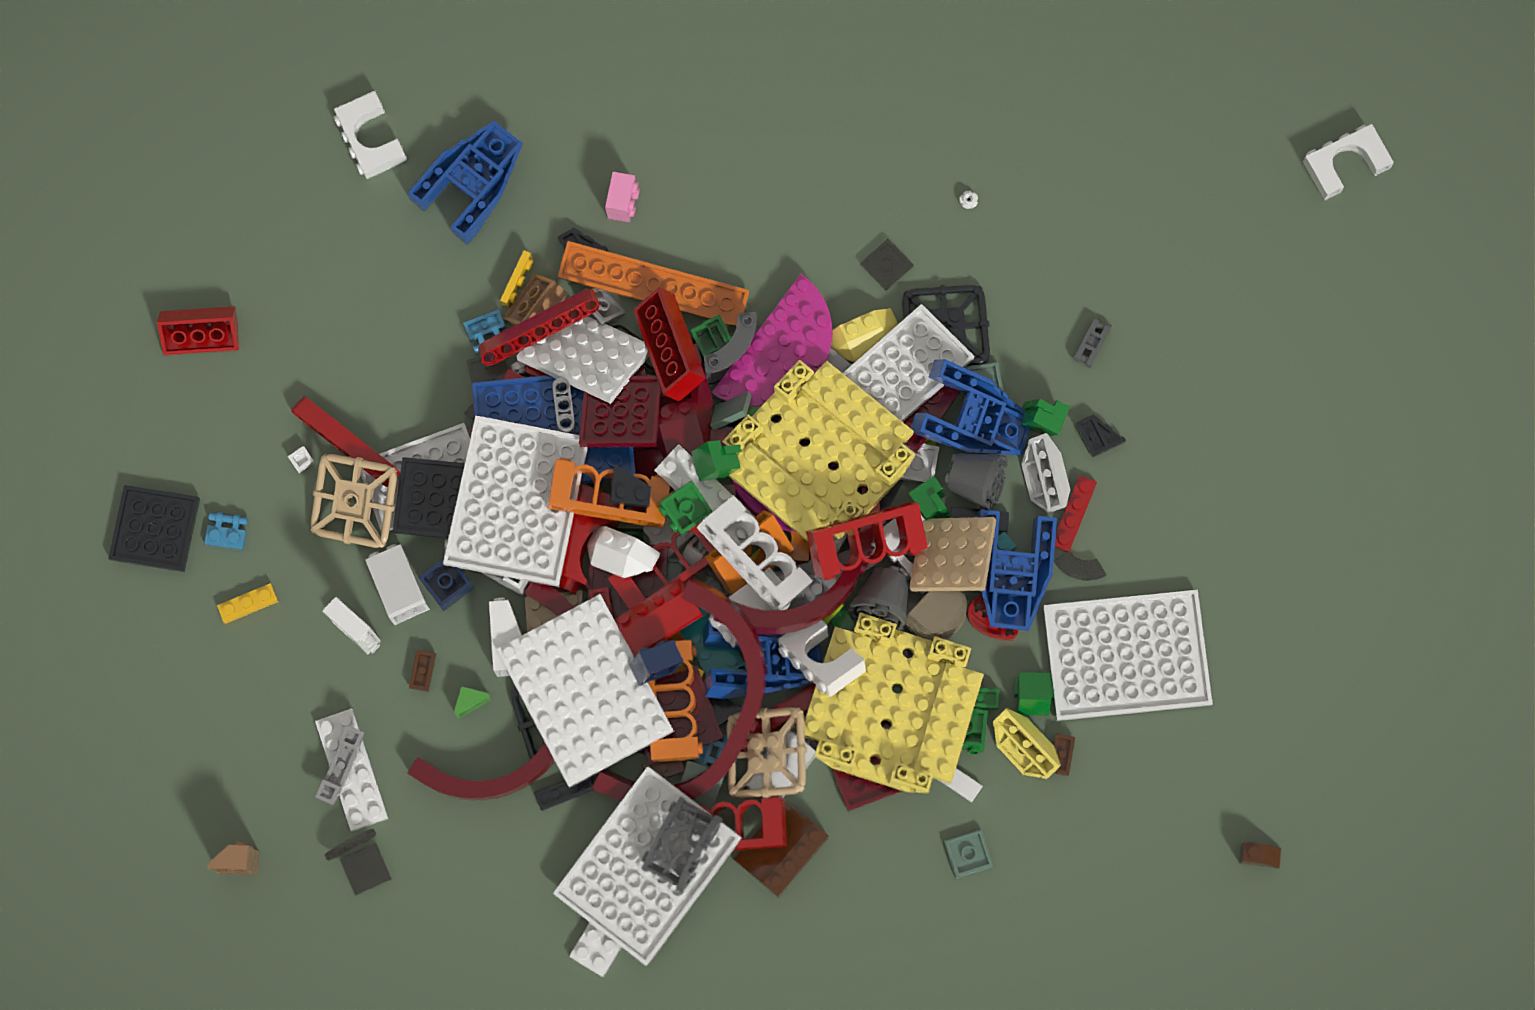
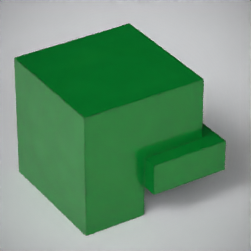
(710, 336)
(1044, 416)
(715, 461)
(929, 499)
(1033, 693)

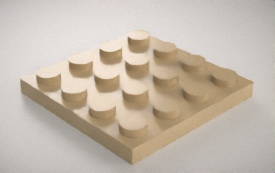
(955, 555)

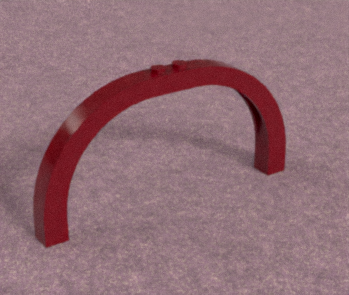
(802, 617)
(736, 621)
(521, 777)

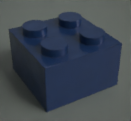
(446, 584)
(656, 662)

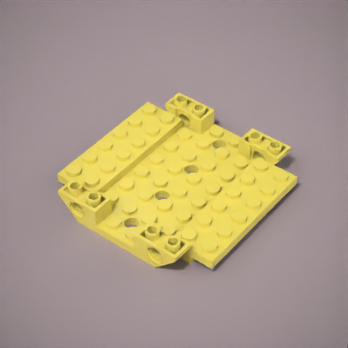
(842, 428)
(925, 718)

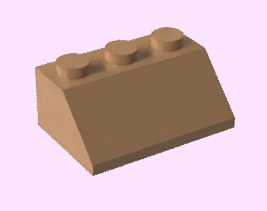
(535, 297)
(236, 859)

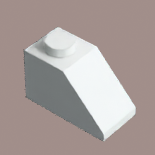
(694, 552)

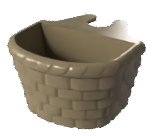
(937, 614)

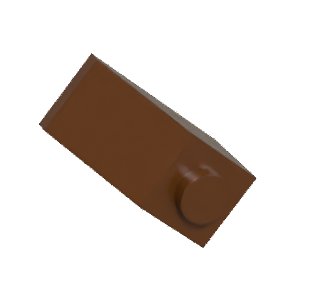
(1260, 855)

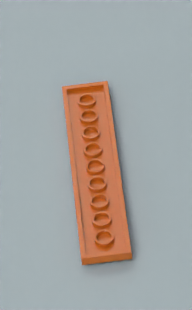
(640, 279)

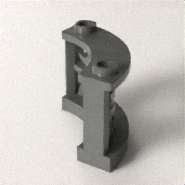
(720, 361)
(706, 833)

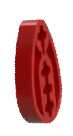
(982, 624)

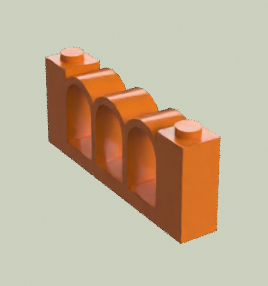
(561, 488)
(689, 746)

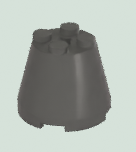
(977, 478)
(883, 596)

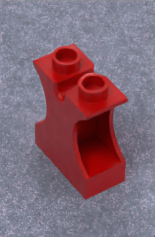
(581, 531)

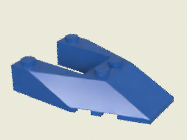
(479, 169)
(987, 418)
(1017, 578)
(779, 670)

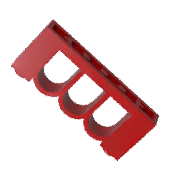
(823, 547)
(630, 591)
(773, 822)

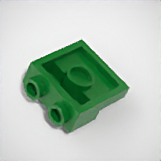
(684, 508)
(976, 732)

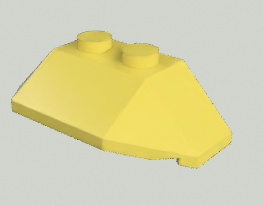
(862, 333)
(1025, 745)

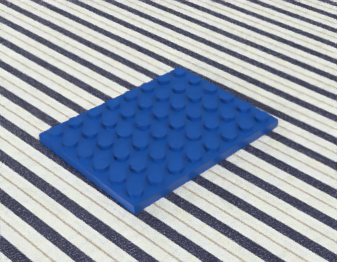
(532, 404)

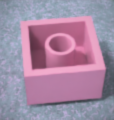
(622, 197)

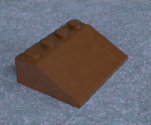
(780, 865)

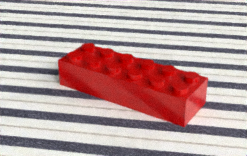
(672, 347)

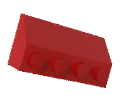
(198, 330)
(657, 617)

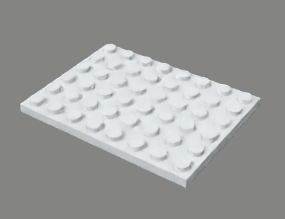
(503, 502)
(1127, 655)
(584, 691)
(609, 881)

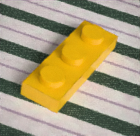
(517, 279)
(247, 603)

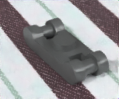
(1092, 342)

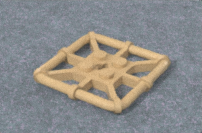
(363, 494)
(775, 761)

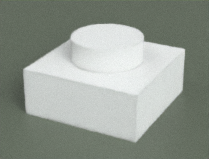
(301, 459)

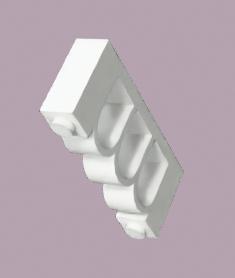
(733, 513)

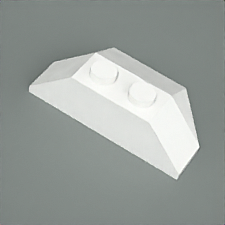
(1045, 474)
(620, 553)

